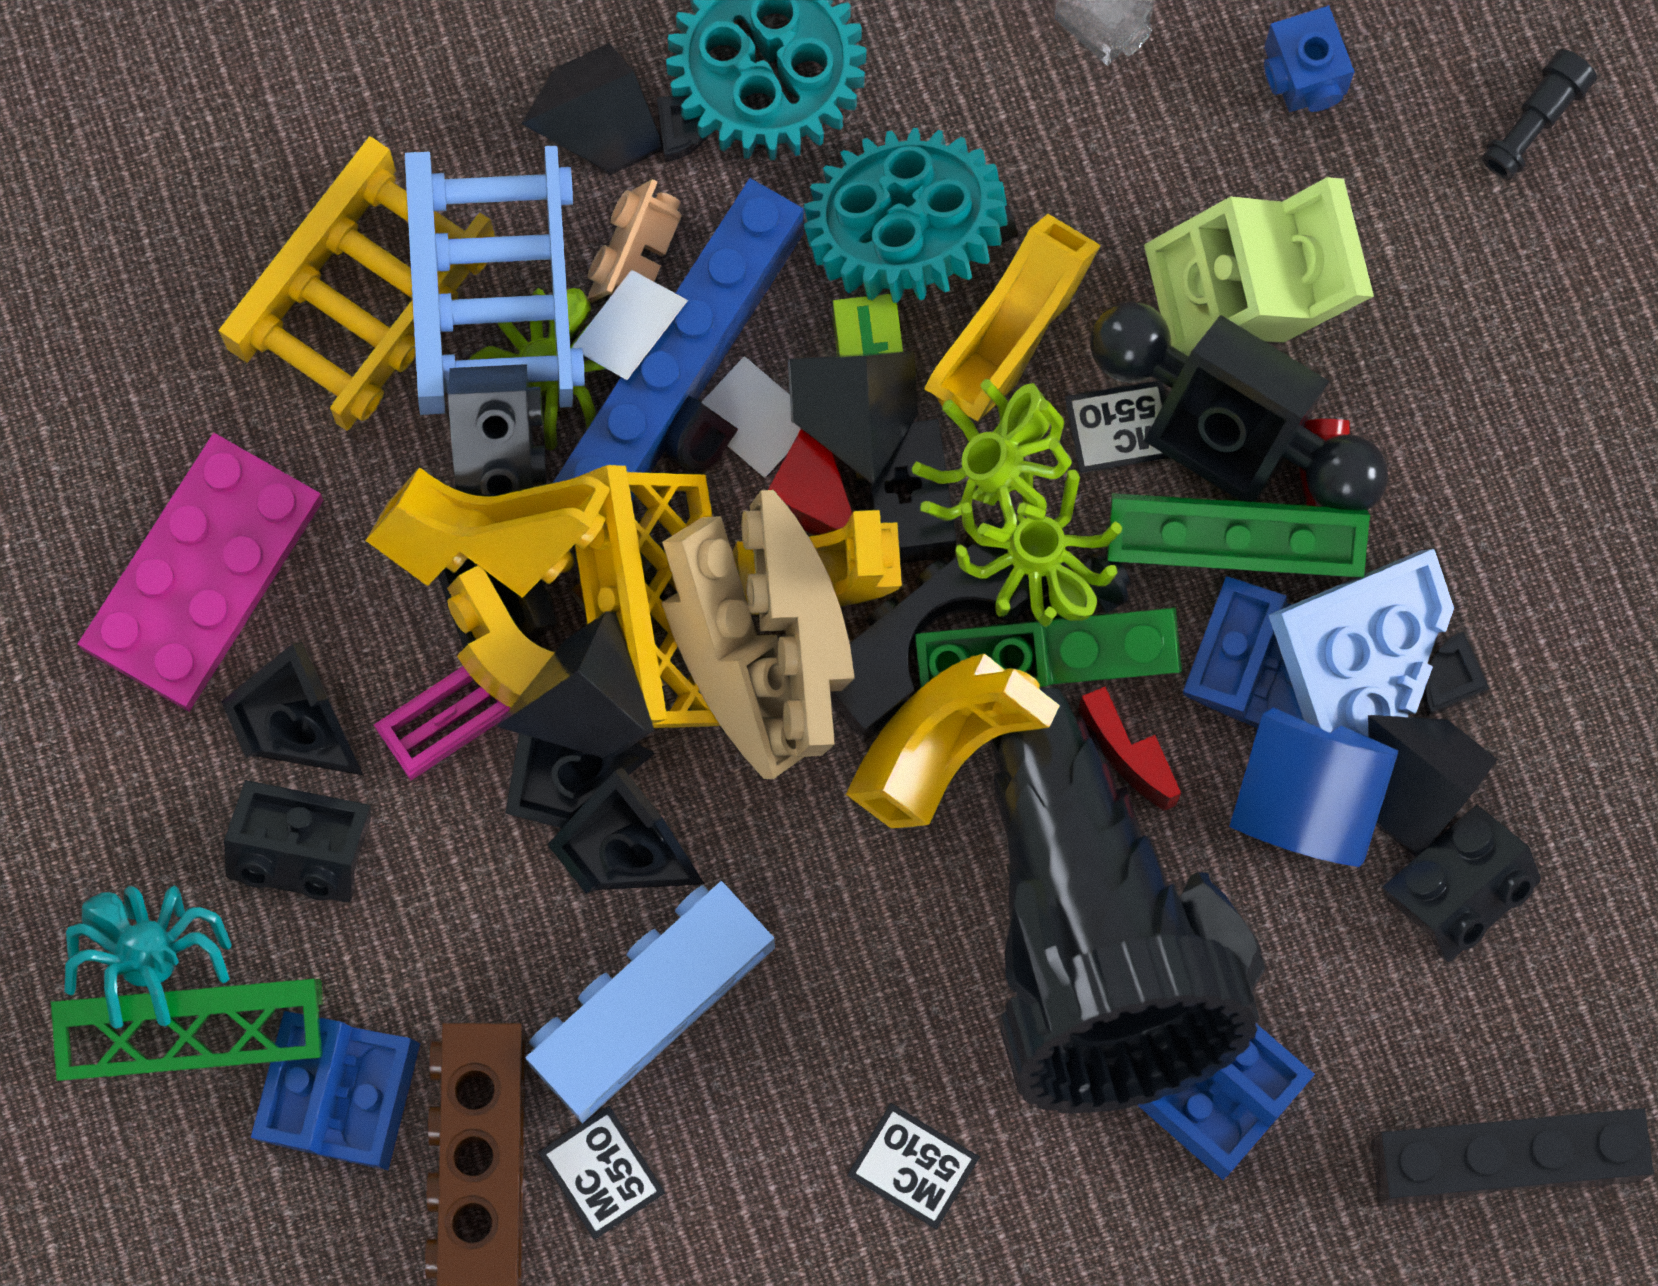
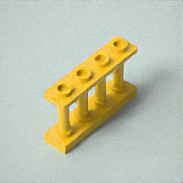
(296, 277)

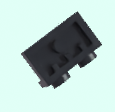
(295, 841)

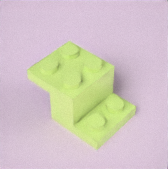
(1261, 266)

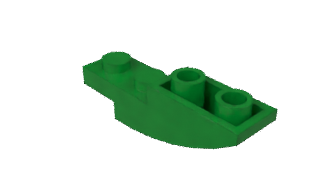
(1064, 650)

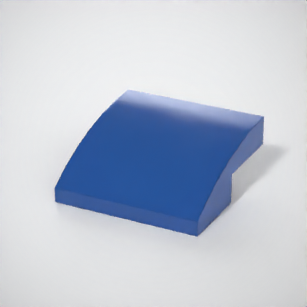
(1240, 659)
(1313, 788)
(339, 1103)
(1234, 1107)

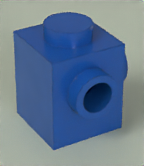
(1308, 61)

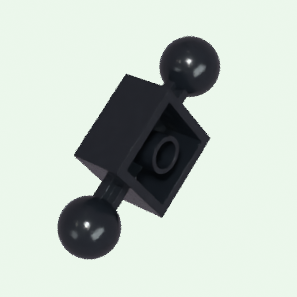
(1236, 409)

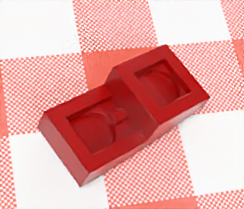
(1138, 763)

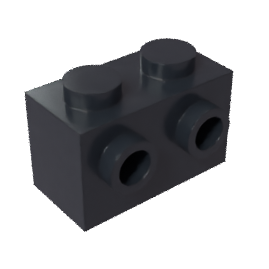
(492, 430)

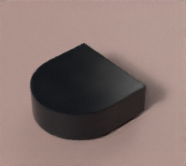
(697, 436)

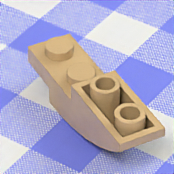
(798, 596)
(721, 648)

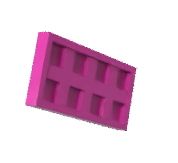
(201, 572)

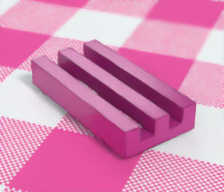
(452, 742)

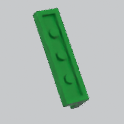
(1239, 535)
(187, 1003)

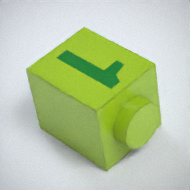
(866, 325)

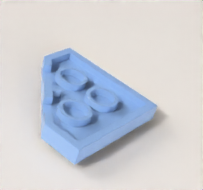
(1365, 643)

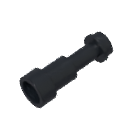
(1565, 79)

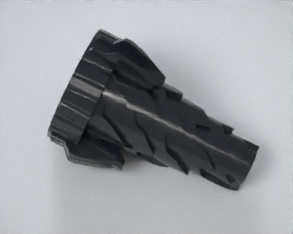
(1110, 969)

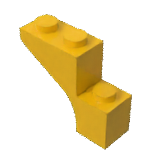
(1014, 317)
(508, 535)

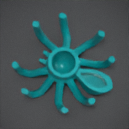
(142, 951)

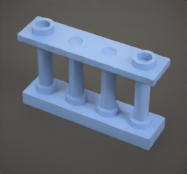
(435, 253)

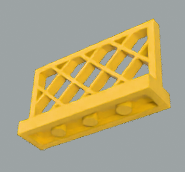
(616, 583)

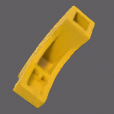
(858, 558)
(501, 655)
(939, 731)

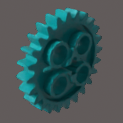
(719, 87)
(905, 215)

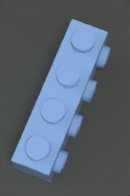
(650, 1000)

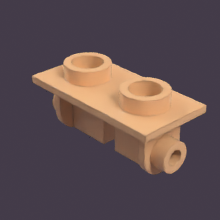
(640, 225)

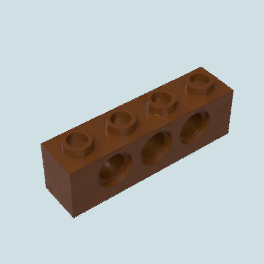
(499, 1055)

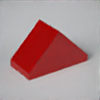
(812, 486)

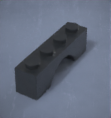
(883, 650)
(1511, 1156)

